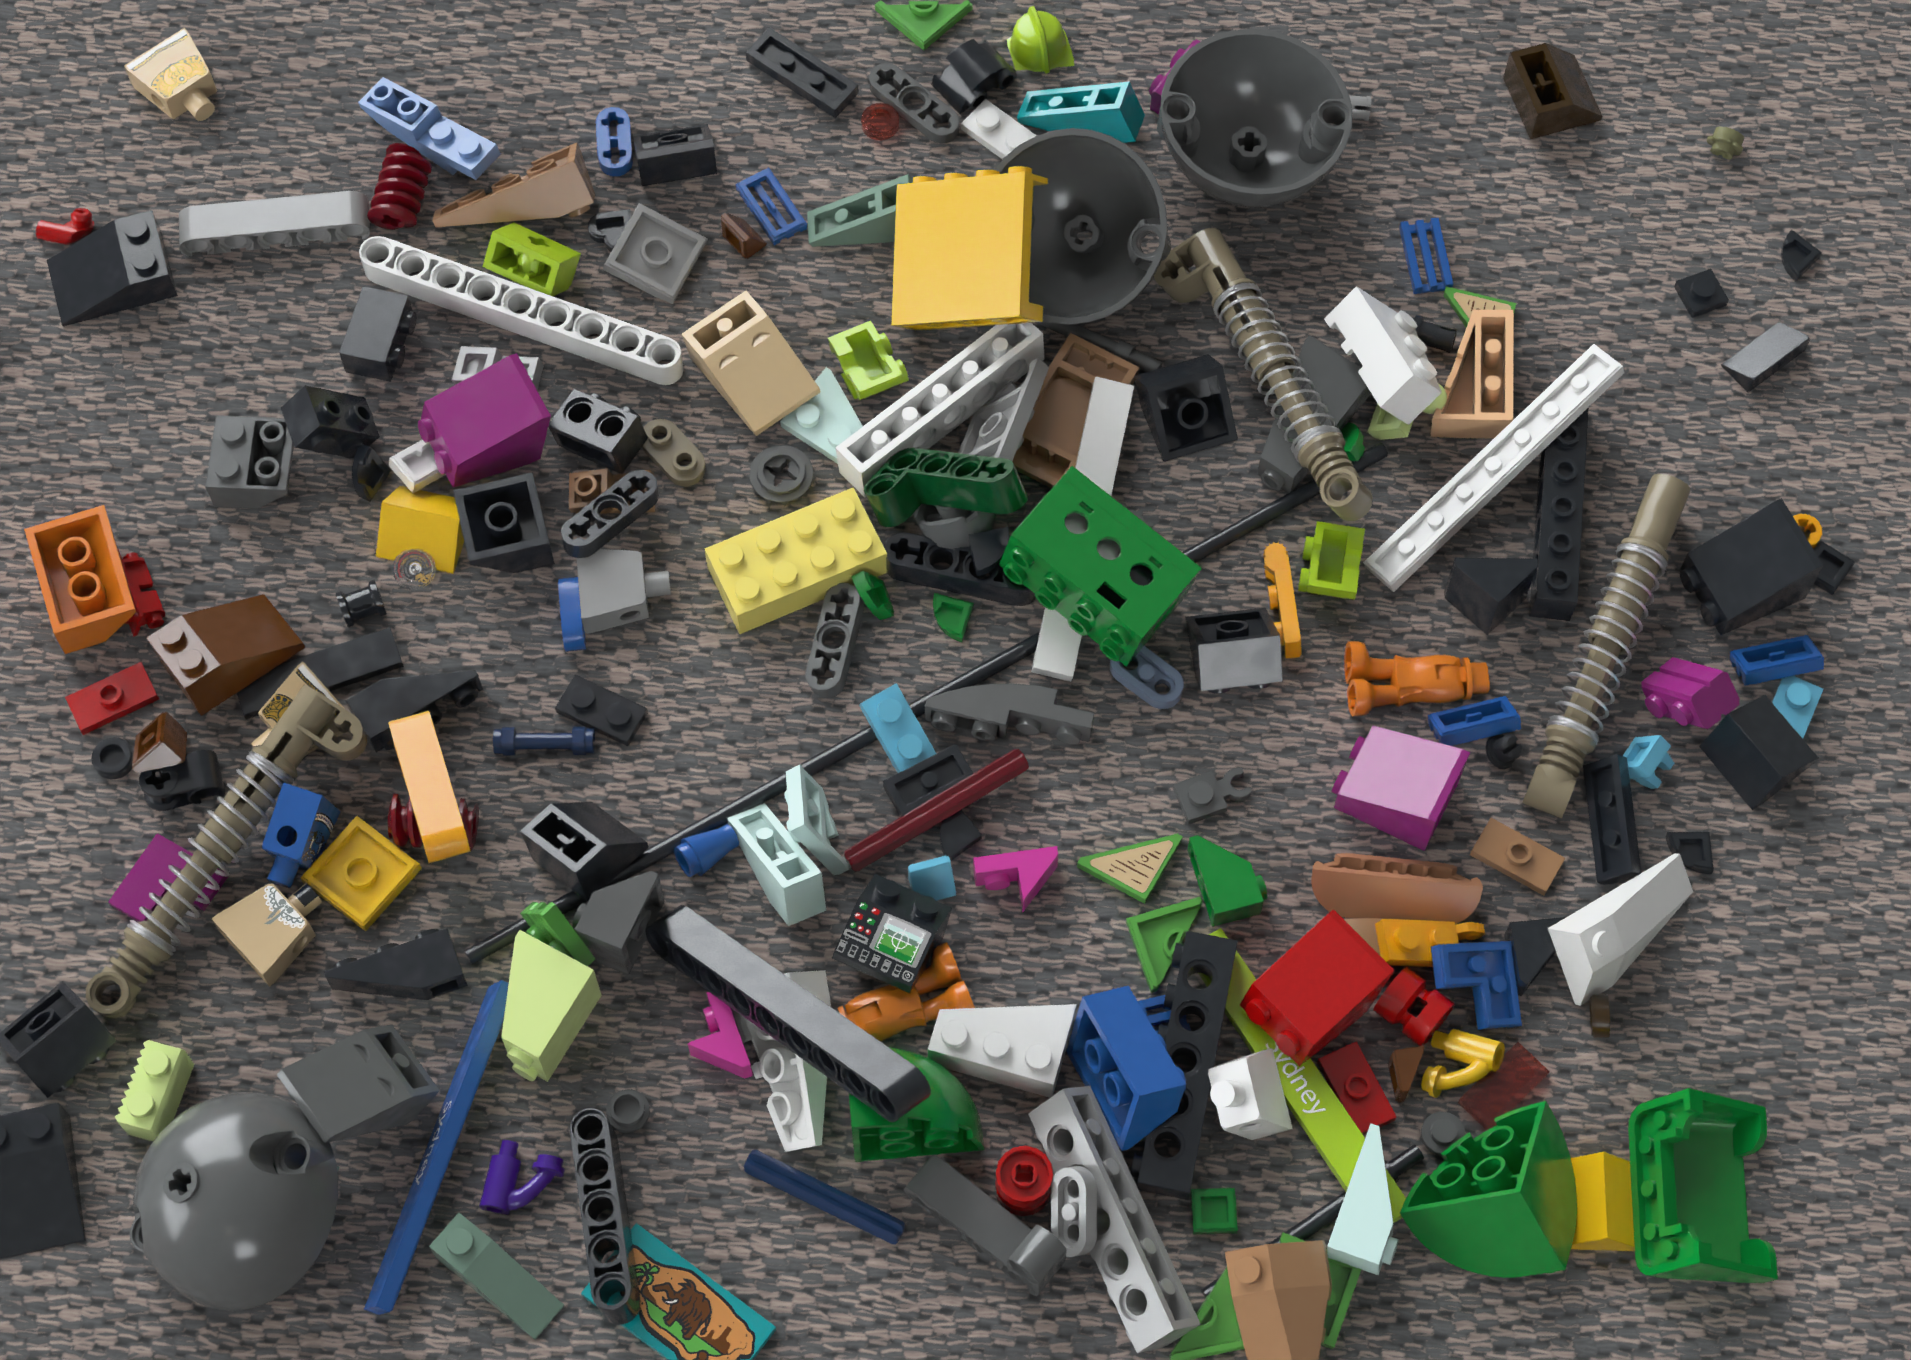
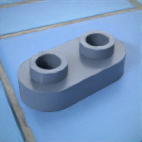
(1149, 674)

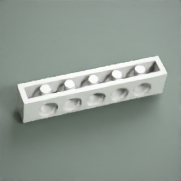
(941, 400)

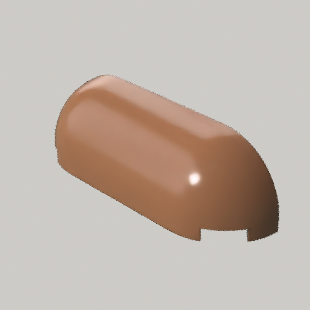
(1394, 888)

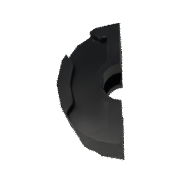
(971, 73)

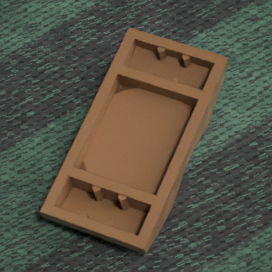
(1061, 408)

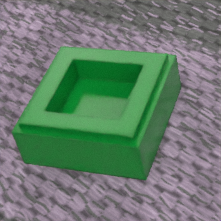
(1214, 1211)

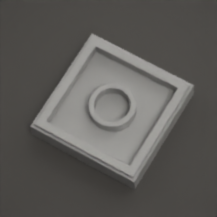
(655, 254)

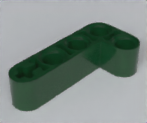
(943, 480)

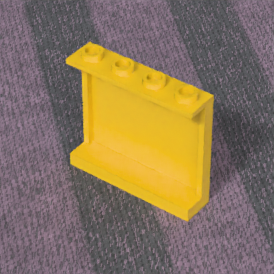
(964, 250)

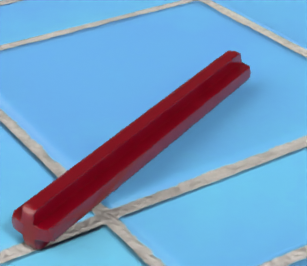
(936, 810)

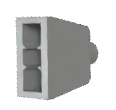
(616, 588)

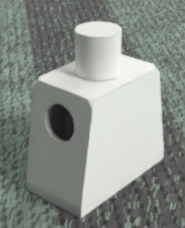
(1250, 1096)

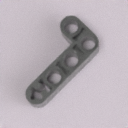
(986, 1225)

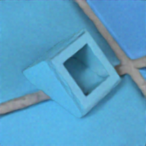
(932, 878)

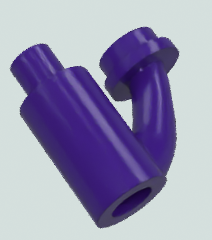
(502, 1175)

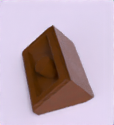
(159, 744)

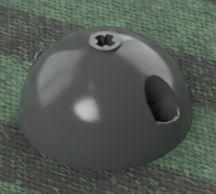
(1259, 97)
(1097, 186)
(219, 1212)

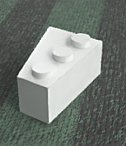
(1390, 354)
(1005, 1044)

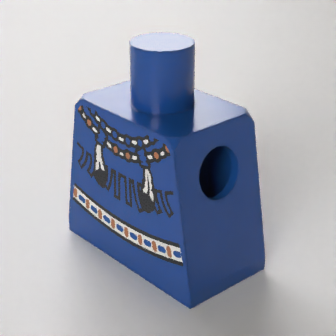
(299, 813)

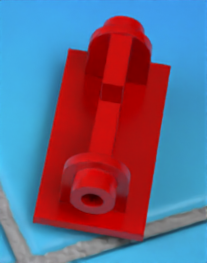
(147, 604)

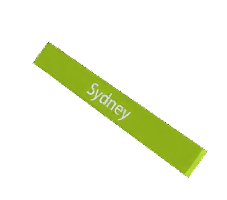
(1304, 1091)

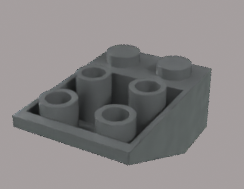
(360, 1085)

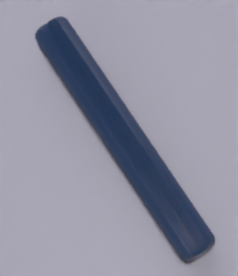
(824, 1197)

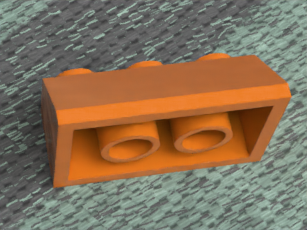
(81, 578)

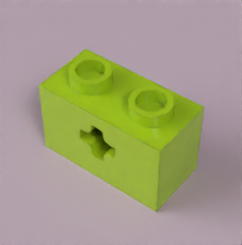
(531, 259)

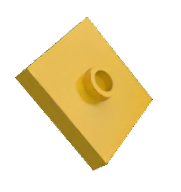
(361, 873)

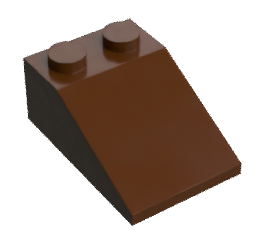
(224, 649)

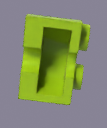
(867, 361)
(1333, 561)

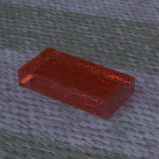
(1505, 1088)

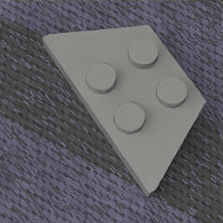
(1001, 421)

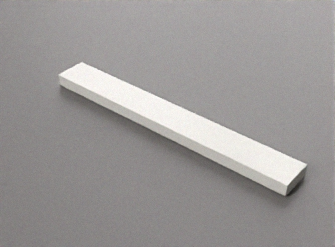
(1098, 461)
(1494, 467)

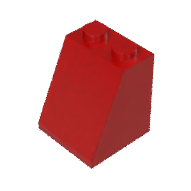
(1317, 988)

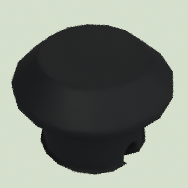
(1503, 750)

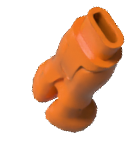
(1411, 679)
(892, 1010)

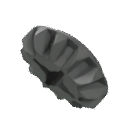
(775, 459)

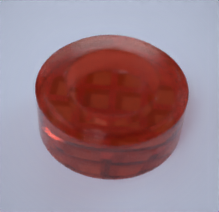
(880, 121)

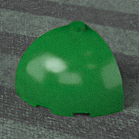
(937, 1126)
(1500, 1198)

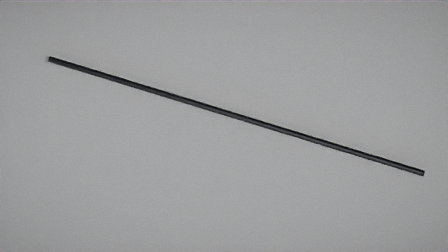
(867, 736)

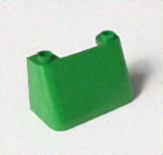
(1693, 1189)

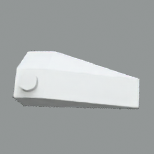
(796, 1086)

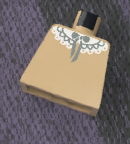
(269, 928)

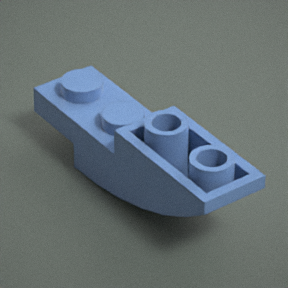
(425, 129)

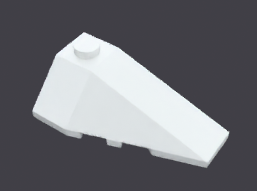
(1613, 930)

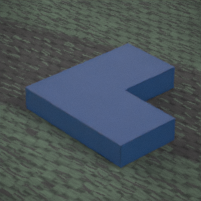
(1490, 973)

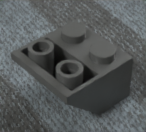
(249, 461)

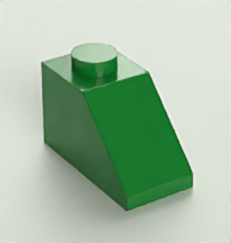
(1225, 882)

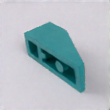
(1100, 108)

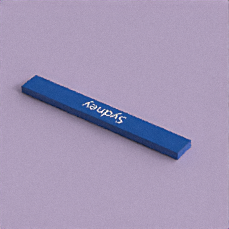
(438, 1151)

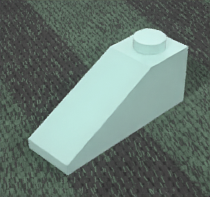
(779, 864)
(1365, 1220)

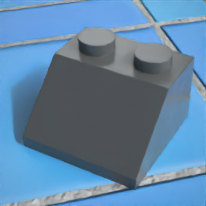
(617, 920)

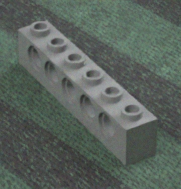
(1127, 1243)

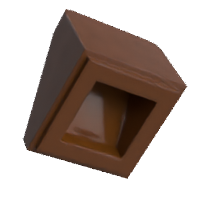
(741, 235)
(1402, 1070)

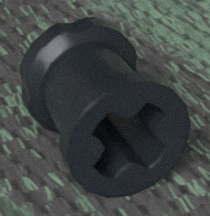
(361, 603)

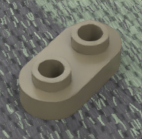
(671, 451)

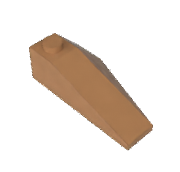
(552, 188)
(1281, 1298)

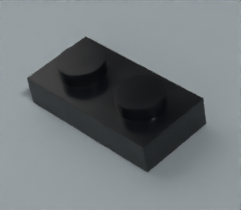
(601, 710)
(926, 779)

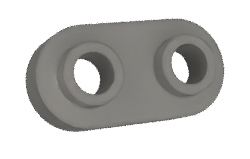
(1074, 1209)

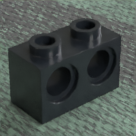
(598, 430)

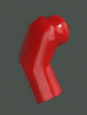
(68, 233)

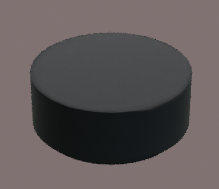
(112, 758)

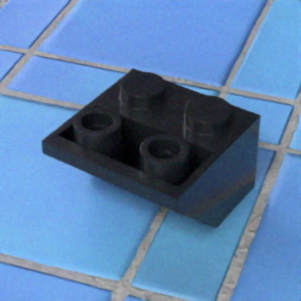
(581, 845)

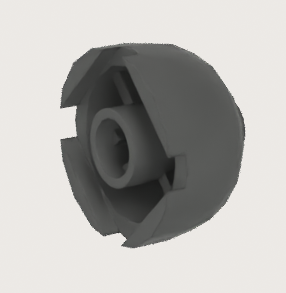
(951, 526)

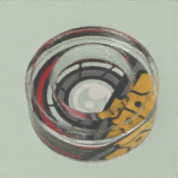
(414, 569)

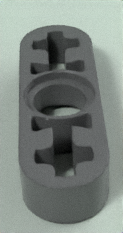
(908, 89)
(840, 657)

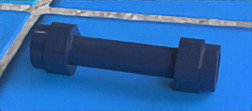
(507, 741)

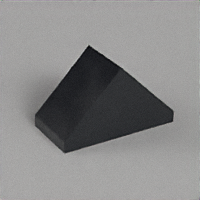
(1531, 949)

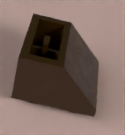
(1549, 90)

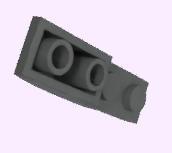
(992, 707)

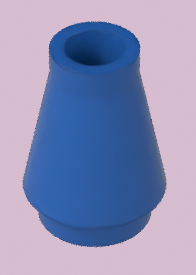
(704, 850)

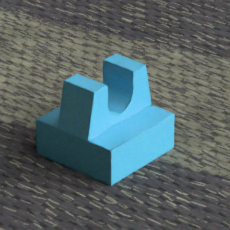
(1645, 756)

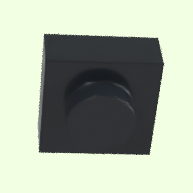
(1701, 293)

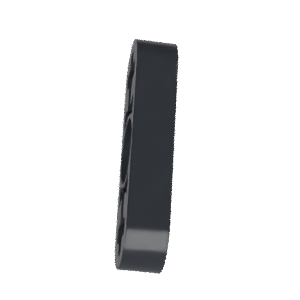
(603, 529)

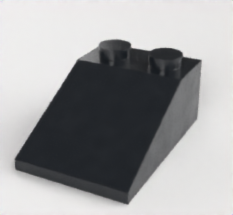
(112, 270)
(38, 1182)

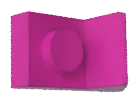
(1026, 867)
(723, 1047)

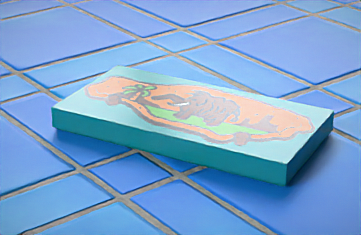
(685, 1310)

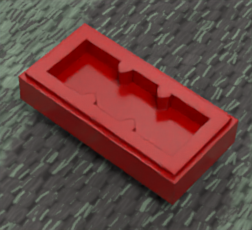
(112, 698)
(1356, 1087)

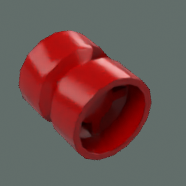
(1402, 997)
(1023, 1180)

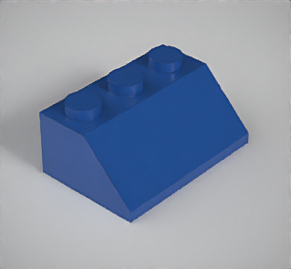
(1125, 1064)

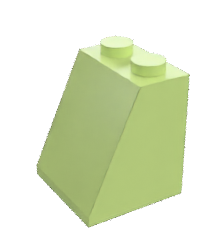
(544, 1006)

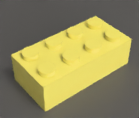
(795, 559)

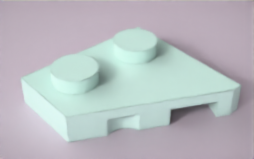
(825, 418)
(811, 819)

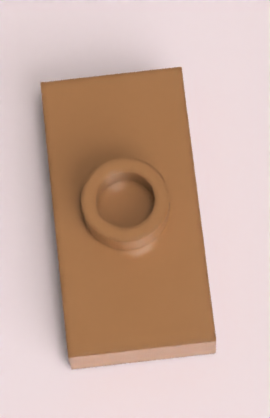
(1517, 856)

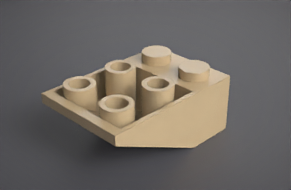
(750, 363)

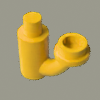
(1478, 1051)

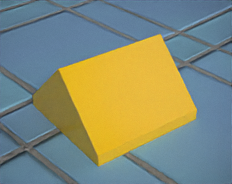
(420, 522)
(1603, 1203)

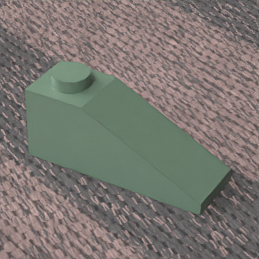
(857, 218)
(495, 1276)

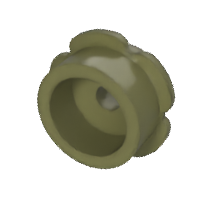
(1726, 142)

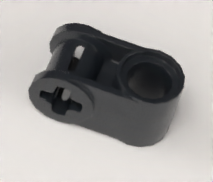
(183, 783)

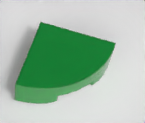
(1353, 441)
(873, 594)
(952, 615)

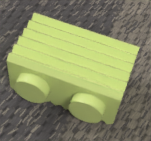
(155, 1090)

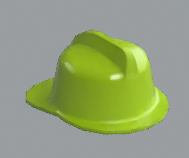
(1039, 43)

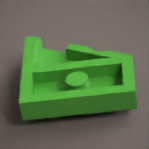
(553, 929)

